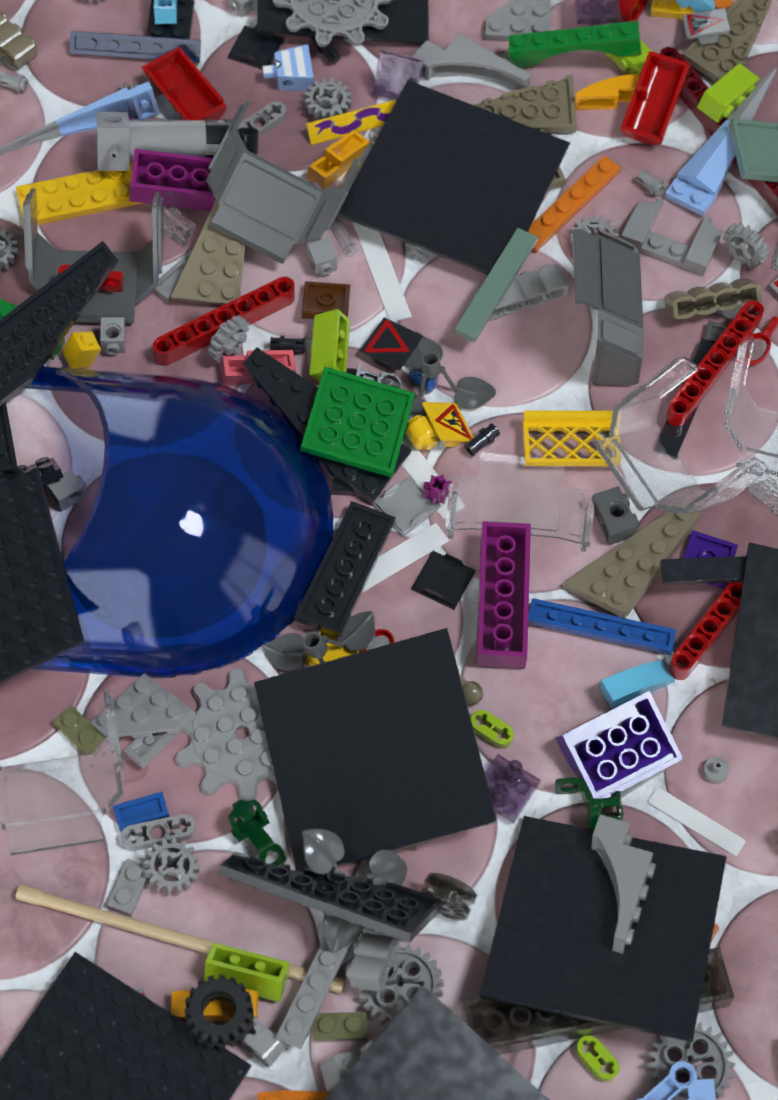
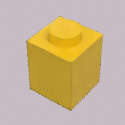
(81, 349)

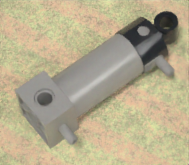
(120, 137)

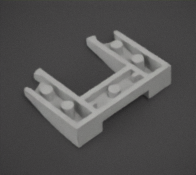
(690, 258)

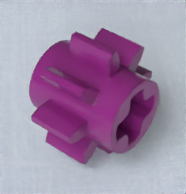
(437, 489)

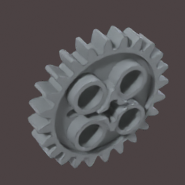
(402, 963)
(714, 1049)

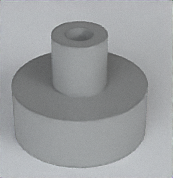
(716, 770)

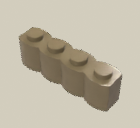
(15, 45)
(708, 300)

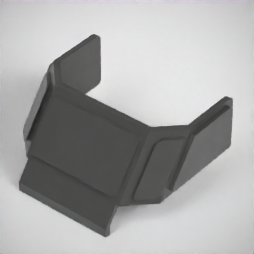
(266, 203)
(139, 268)
(610, 281)

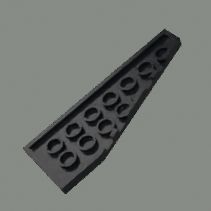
(41, 322)
(295, 400)
(383, 909)

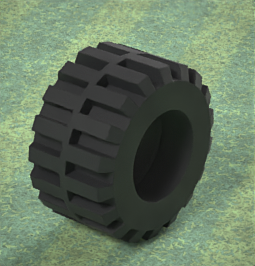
(219, 990)

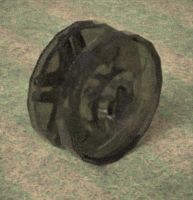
(453, 892)

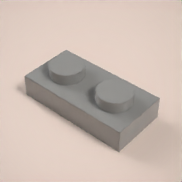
(144, 749)
(128, 888)

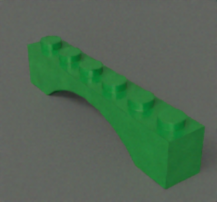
(616, 38)

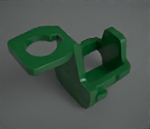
(592, 806)
(250, 826)

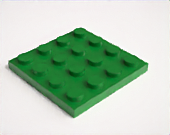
(357, 422)

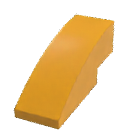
(606, 93)
(337, 159)
(215, 1012)

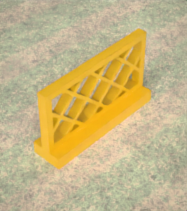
(569, 423)

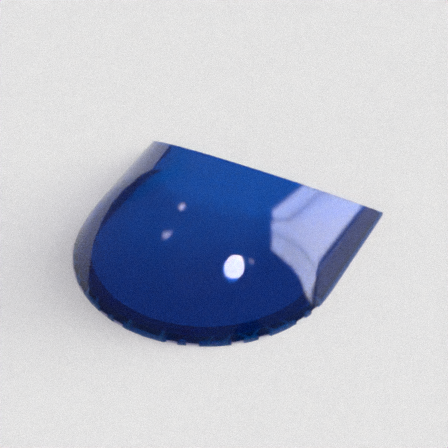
(195, 529)

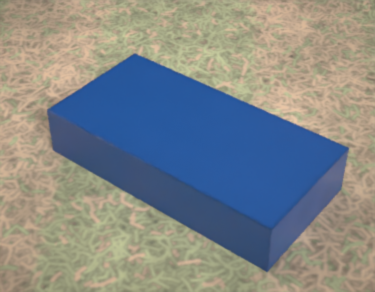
(141, 810)

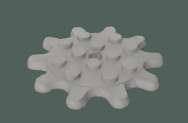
(334, 18)
(214, 738)

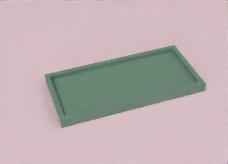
(756, 149)

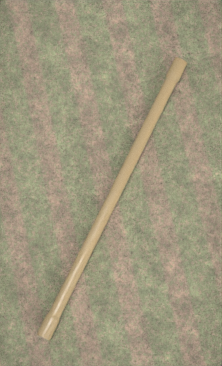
(38, 897)

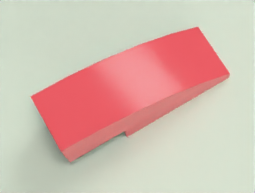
(234, 374)

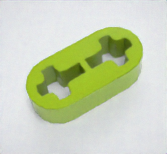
(494, 725)
(593, 1063)

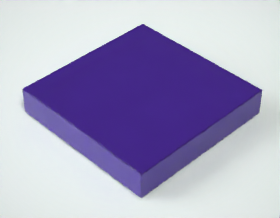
(706, 546)

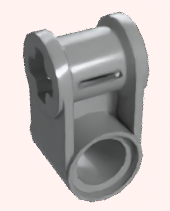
(263, 1044)

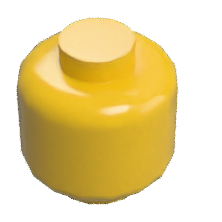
(421, 433)

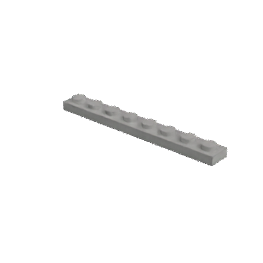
(314, 989)

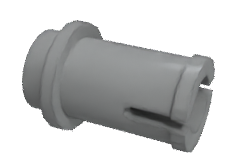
(19, 83)
(655, 186)

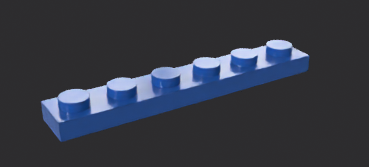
(601, 626)

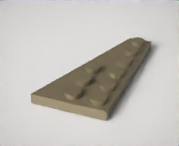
(731, 48)
(539, 107)
(212, 269)
(630, 568)

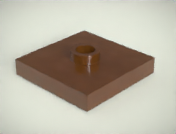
(324, 297)

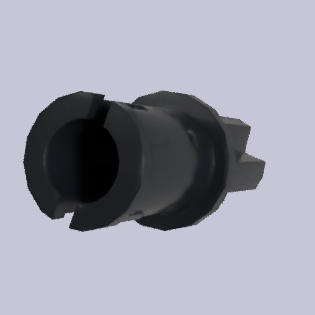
(328, 51)

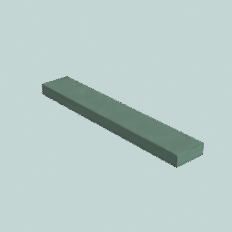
(495, 285)

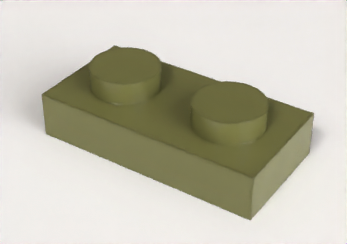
(79, 730)
(340, 1027)

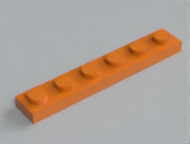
(573, 201)

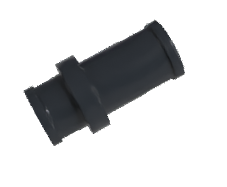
(283, 343)
(485, 437)

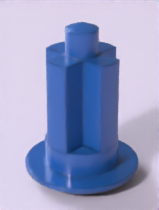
(416, 378)

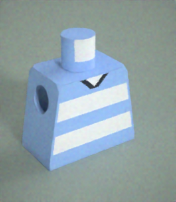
(291, 69)

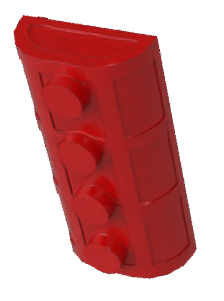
(185, 86)
(654, 98)

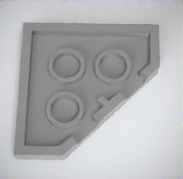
(518, 18)
(146, 710)

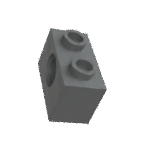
(614, 528)

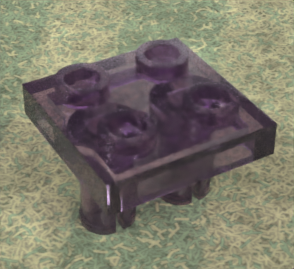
(597, 12)
(393, 72)
(510, 787)

